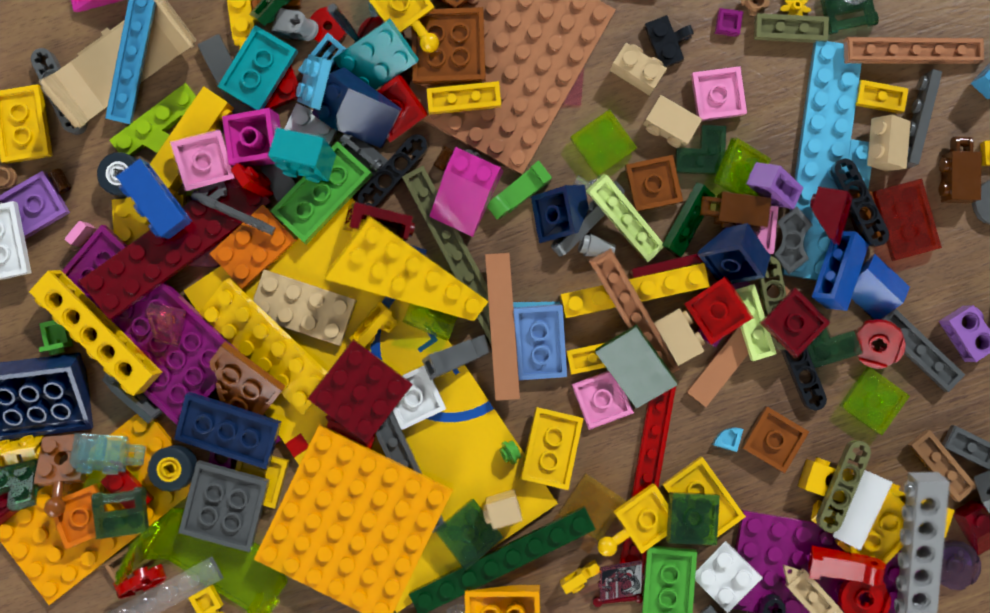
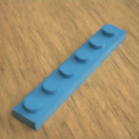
(130, 60)

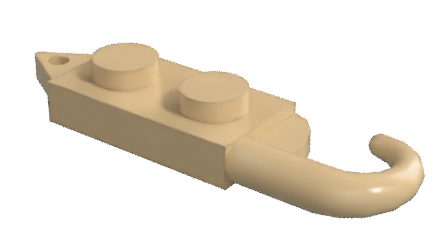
(809, 592)

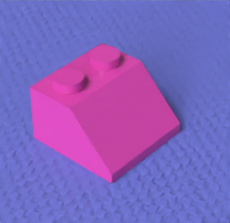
(250, 136)

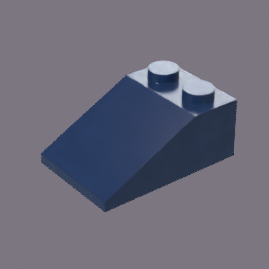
(357, 108)

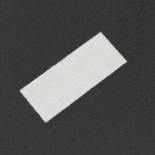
(863, 509)

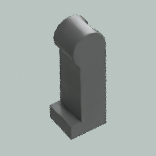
(456, 356)

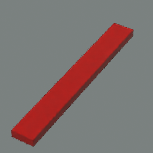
(650, 459)

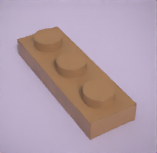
(939, 460)

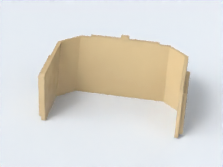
(85, 83)

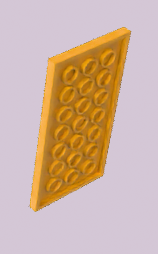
(36, 543)

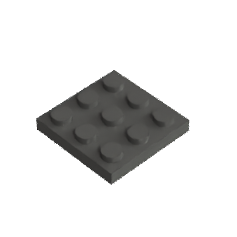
(224, 506)

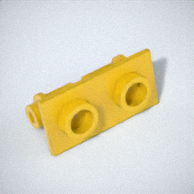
(26, 446)

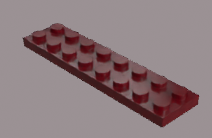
(155, 259)

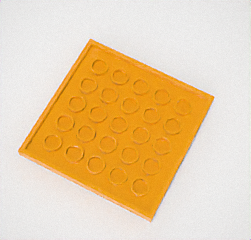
(353, 523)

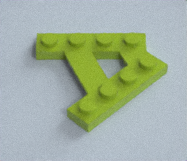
(151, 127)

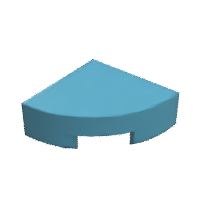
(729, 439)

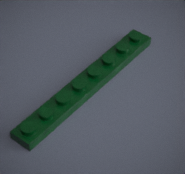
(502, 560)

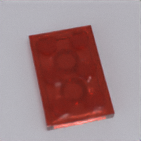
(907, 219)

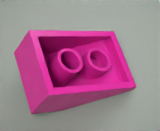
(465, 191)

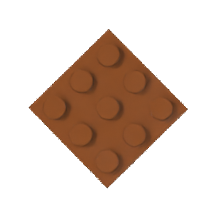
(459, 50)

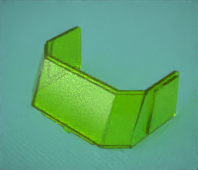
(243, 580)

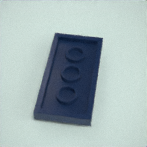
(227, 430)

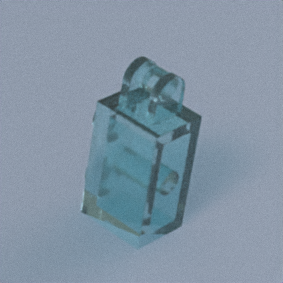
(104, 453)

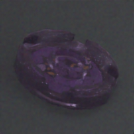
(959, 565)

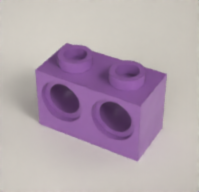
(775, 183)
(965, 338)

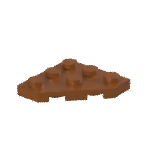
(242, 381)

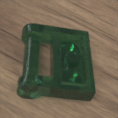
(839, 7)
(120, 521)

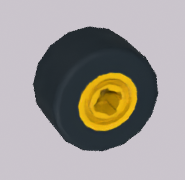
(180, 462)

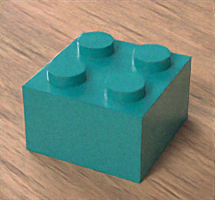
(302, 155)

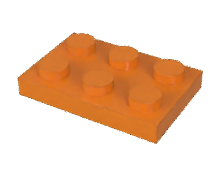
(250, 250)

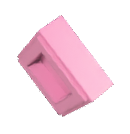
(80, 233)

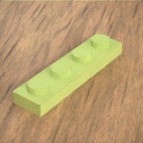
(625, 217)

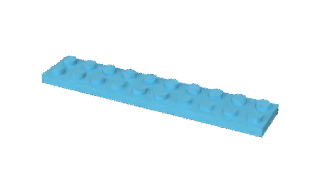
(824, 140)

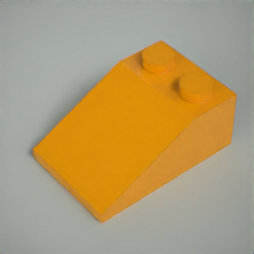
(504, 599)

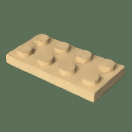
(304, 307)

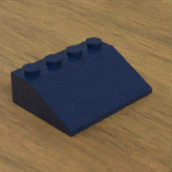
(44, 396)

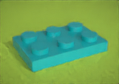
(378, 55)
(257, 68)

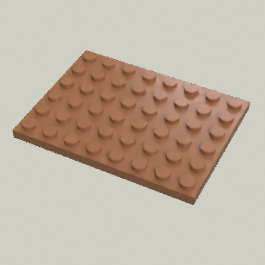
(536, 57)

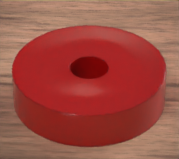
(322, 18)

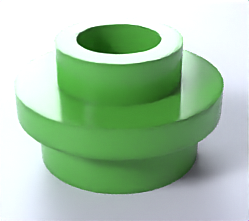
(510, 452)

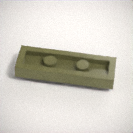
(791, 28)

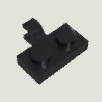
(665, 40)

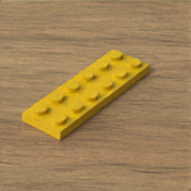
(263, 342)

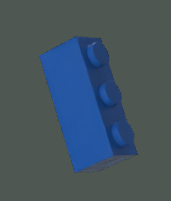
(153, 199)
(840, 271)

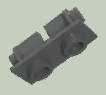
(363, 153)

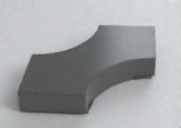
(792, 252)

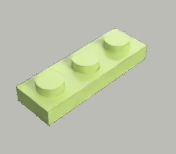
(756, 337)

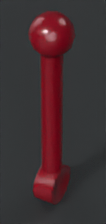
(637, 598)

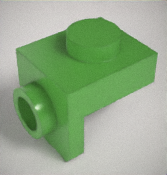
(54, 338)

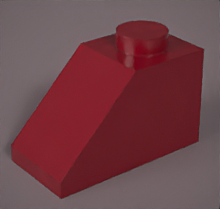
(831, 210)
(975, 525)

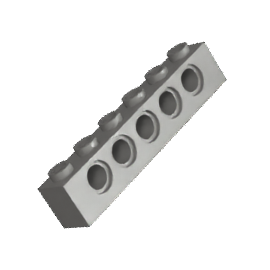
(929, 536)

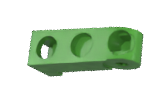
(519, 190)

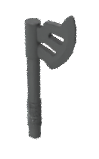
(212, 201)

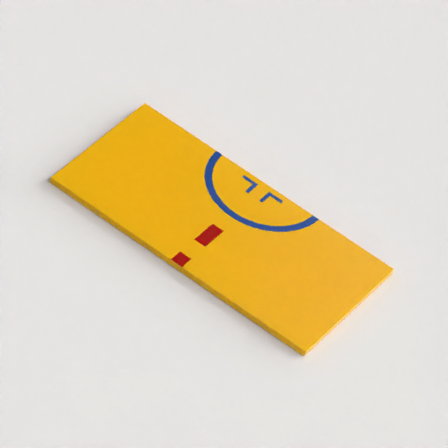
(451, 447)

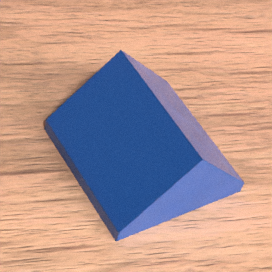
(879, 289)

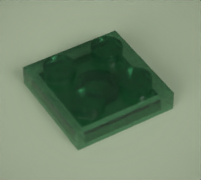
(693, 518)
(468, 534)

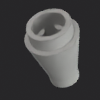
(593, 246)

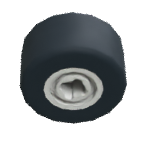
(109, 169)

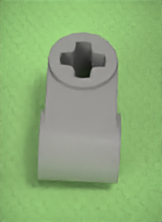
(294, 25)

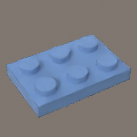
(540, 342)

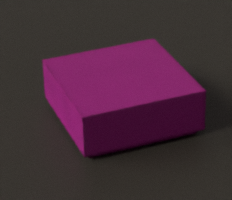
(728, 22)

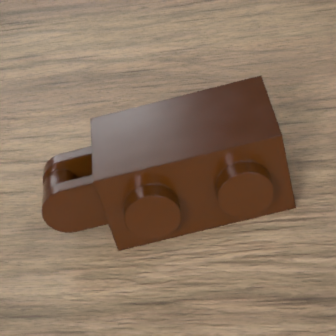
(960, 172)
(738, 209)

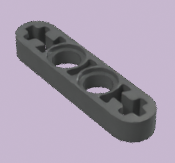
(43, 72)
(565, 244)

